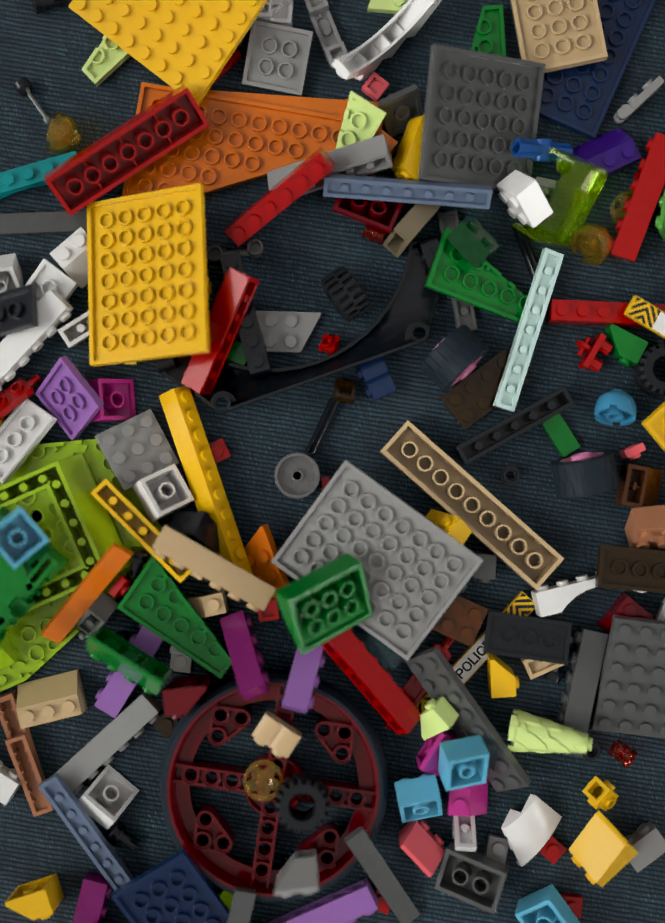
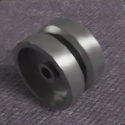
(285, 475)

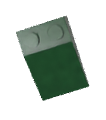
(473, 241)

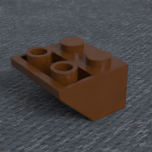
(638, 486)

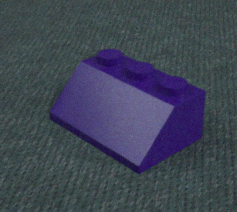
(611, 151)

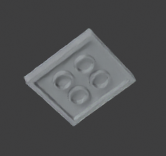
(277, 58)
(136, 449)

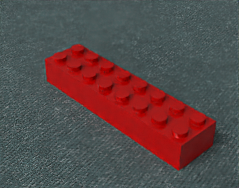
(126, 150)

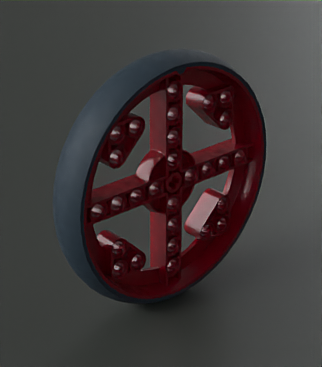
(211, 854)

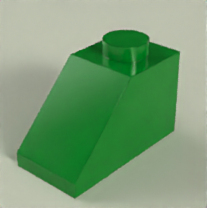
(626, 346)

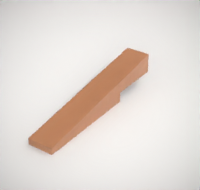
(23, 754)

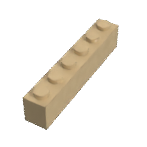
(213, 568)

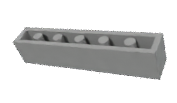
(355, 159)
(108, 741)

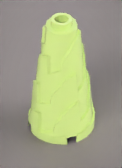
(542, 735)

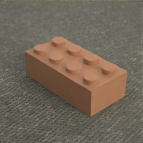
(646, 527)

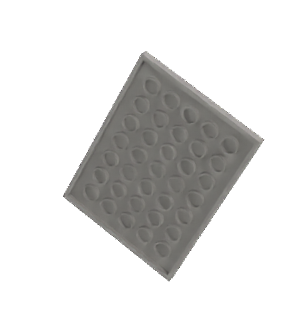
(406, 559)

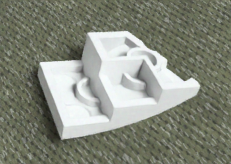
(277, 12)
(530, 829)

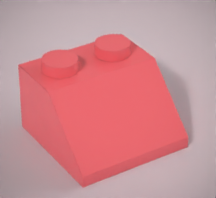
(422, 845)

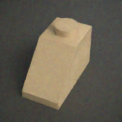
(210, 604)

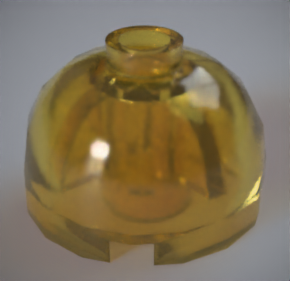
(62, 134)
(592, 243)

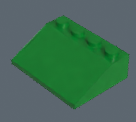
(325, 602)
(128, 659)

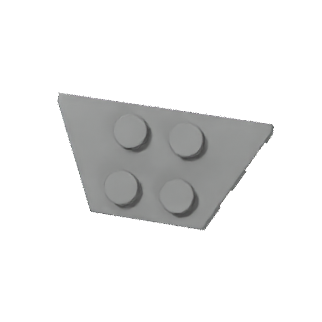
(287, 330)

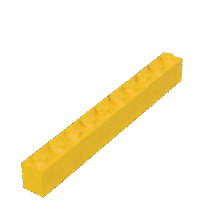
(202, 471)

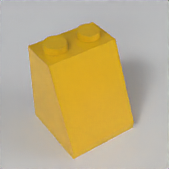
(408, 154)
(601, 850)

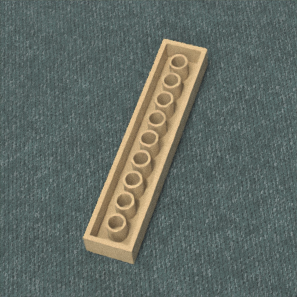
(478, 508)

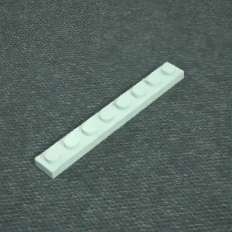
(528, 330)

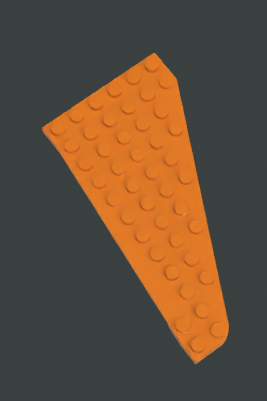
(243, 139)

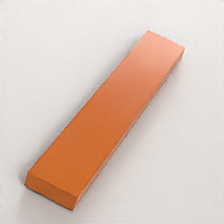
(86, 593)

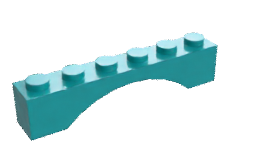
(29, 175)

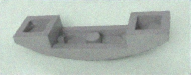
(325, 30)

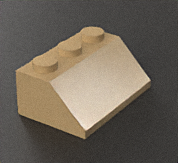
(50, 699)

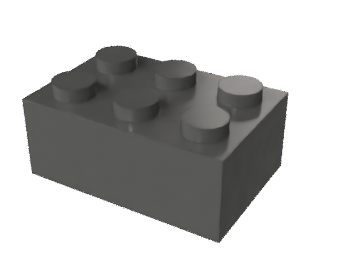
(472, 878)

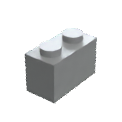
(648, 844)

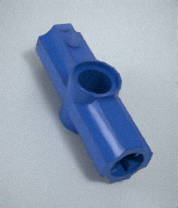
(538, 149)

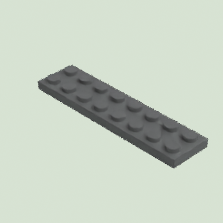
(441, 680)

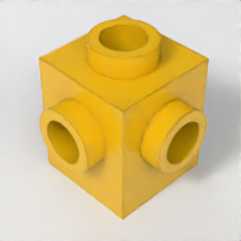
(600, 794)

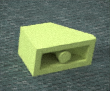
(437, 717)

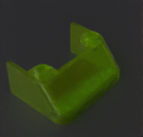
(570, 200)

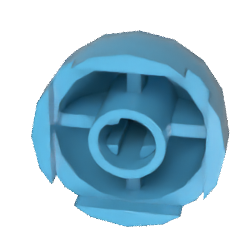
(615, 407)

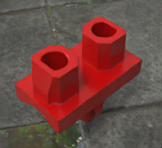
(589, 360)

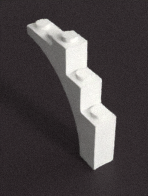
(383, 45)

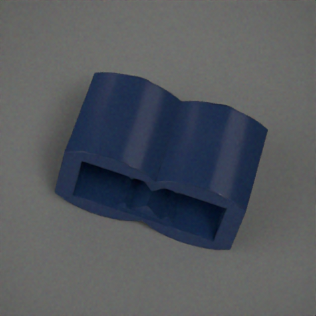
(376, 378)

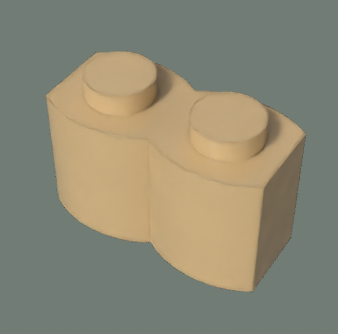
(276, 734)

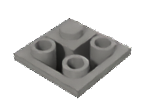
(298, 874)

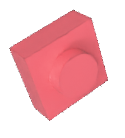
(375, 87)
(633, 451)

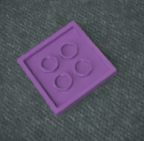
(69, 398)

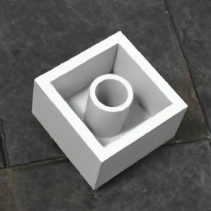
(524, 198)
(163, 493)

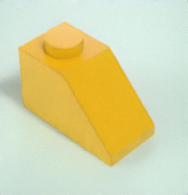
(501, 678)

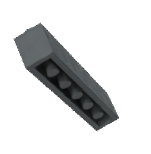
(582, 679)

